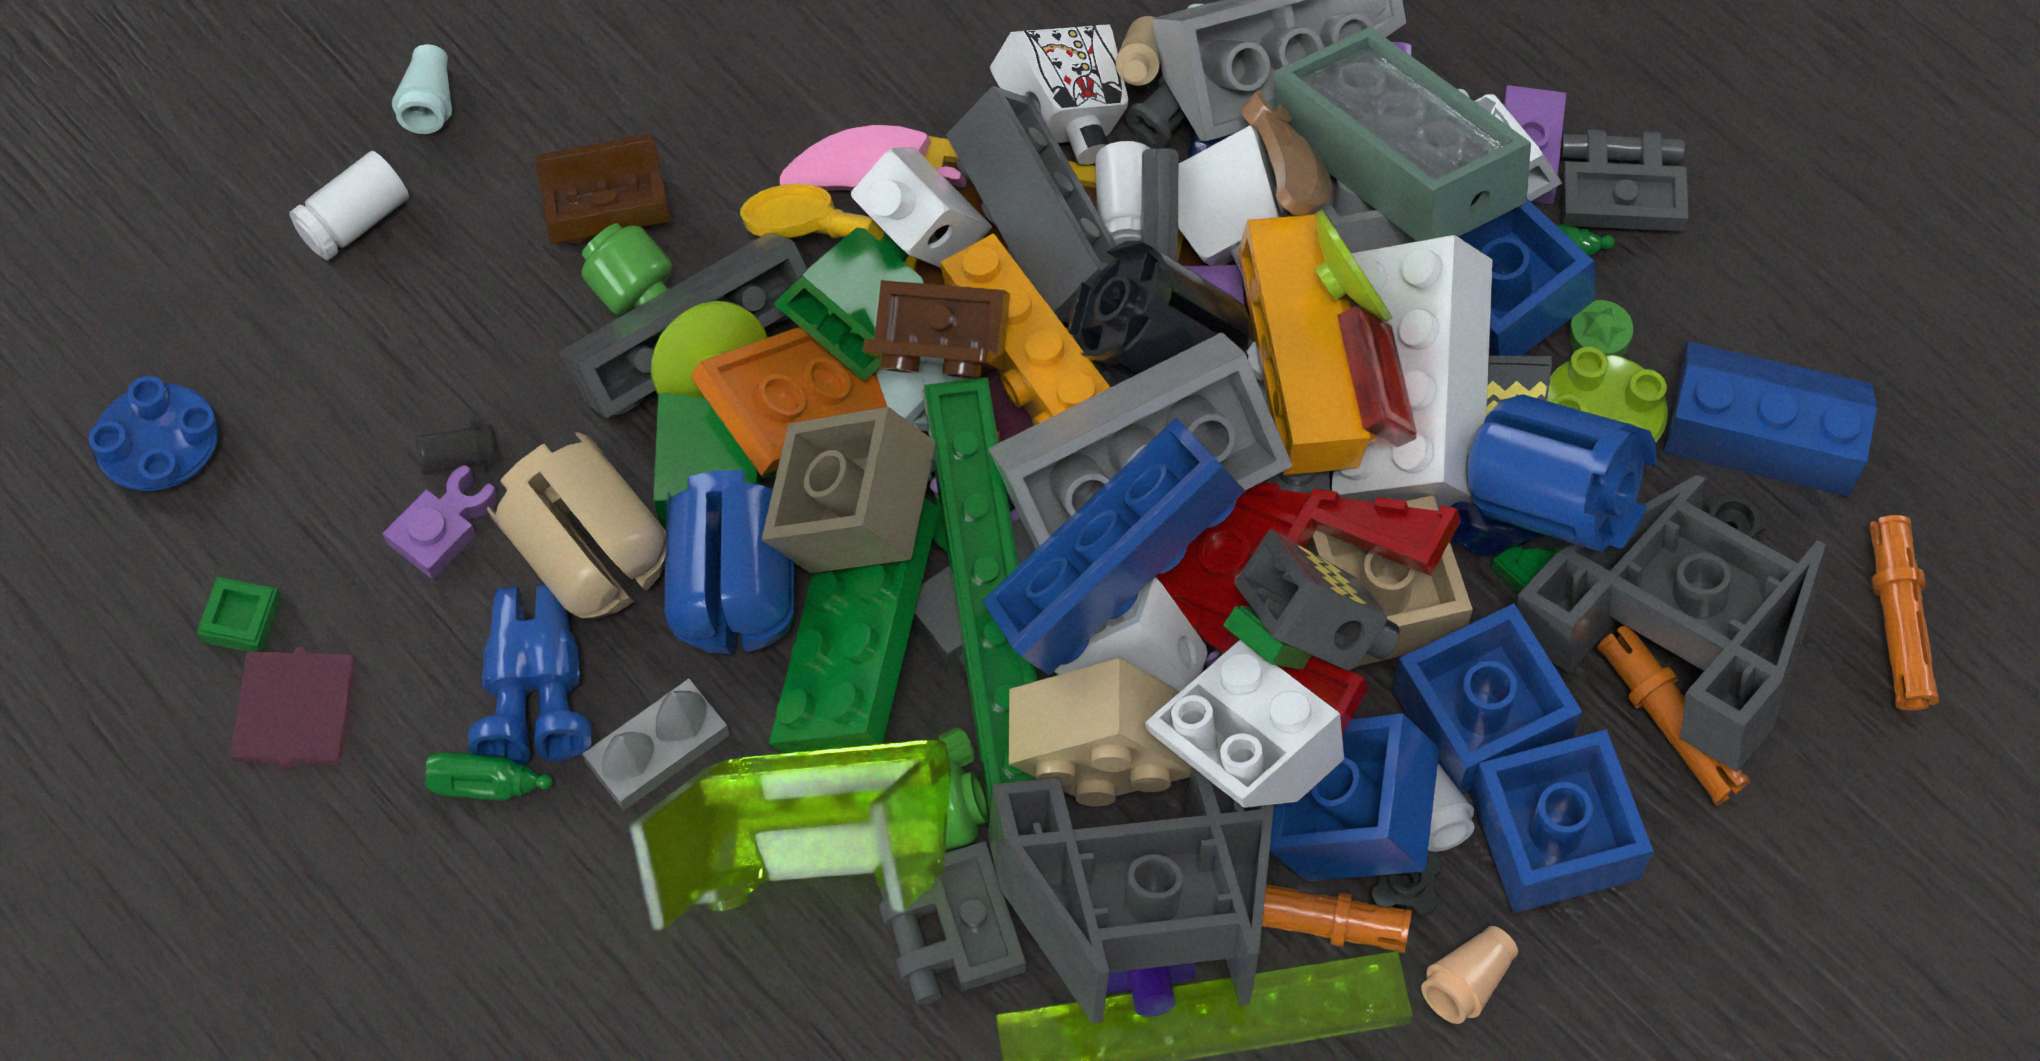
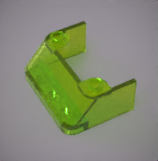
(796, 820)

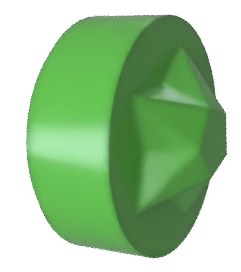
(1602, 327)

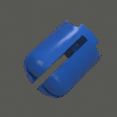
(1560, 471)
(720, 570)

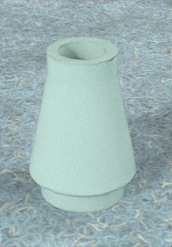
(424, 93)

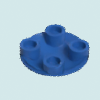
(154, 435)

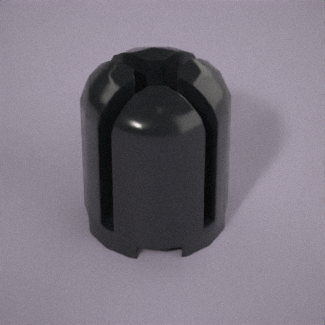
(1151, 310)

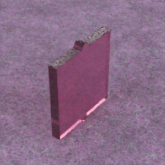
(292, 708)

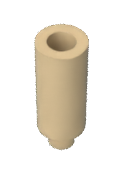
(1138, 56)

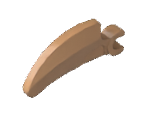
(1299, 169)

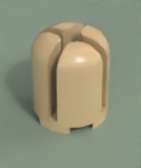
(536, 521)

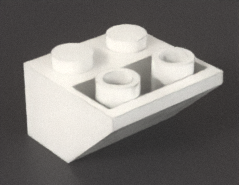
(1251, 730)

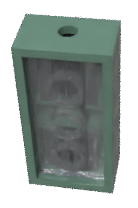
(1404, 137)

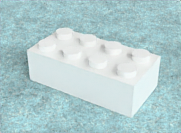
(1442, 334)

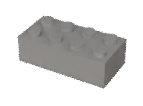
(1076, 452)

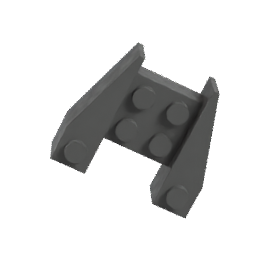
(1701, 596)
(1134, 889)

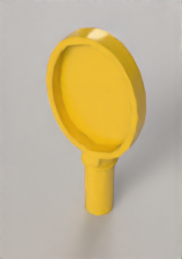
(800, 211)

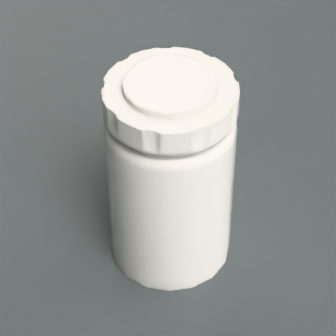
(1120, 189)
(349, 205)

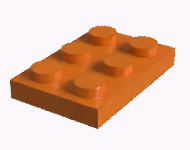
(778, 384)

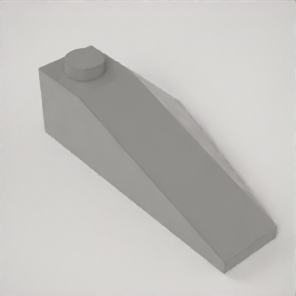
(1231, 48)

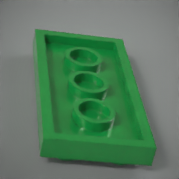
(851, 651)

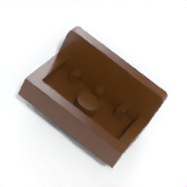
(601, 186)
(939, 326)

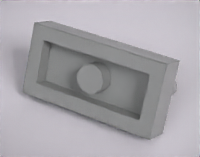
(656, 744)

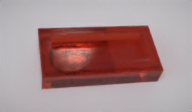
(1377, 376)

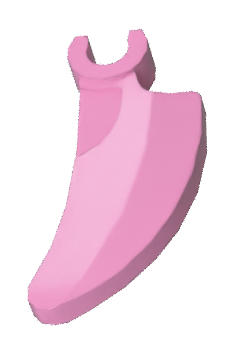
(848, 156)

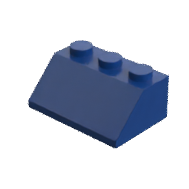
(1771, 419)

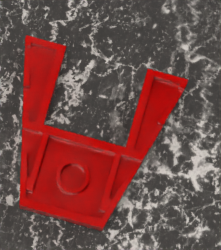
(1206, 574)

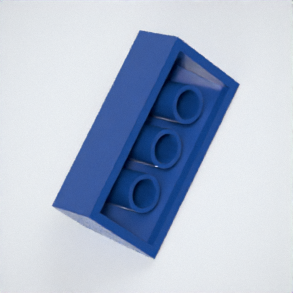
(1112, 548)

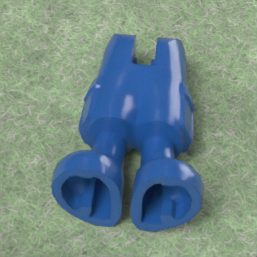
(524, 659)

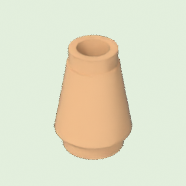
(1467, 977)

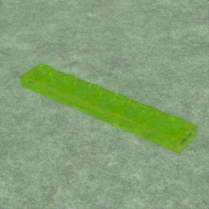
(1208, 1020)

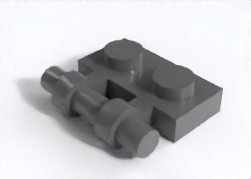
(1624, 194)
(973, 921)

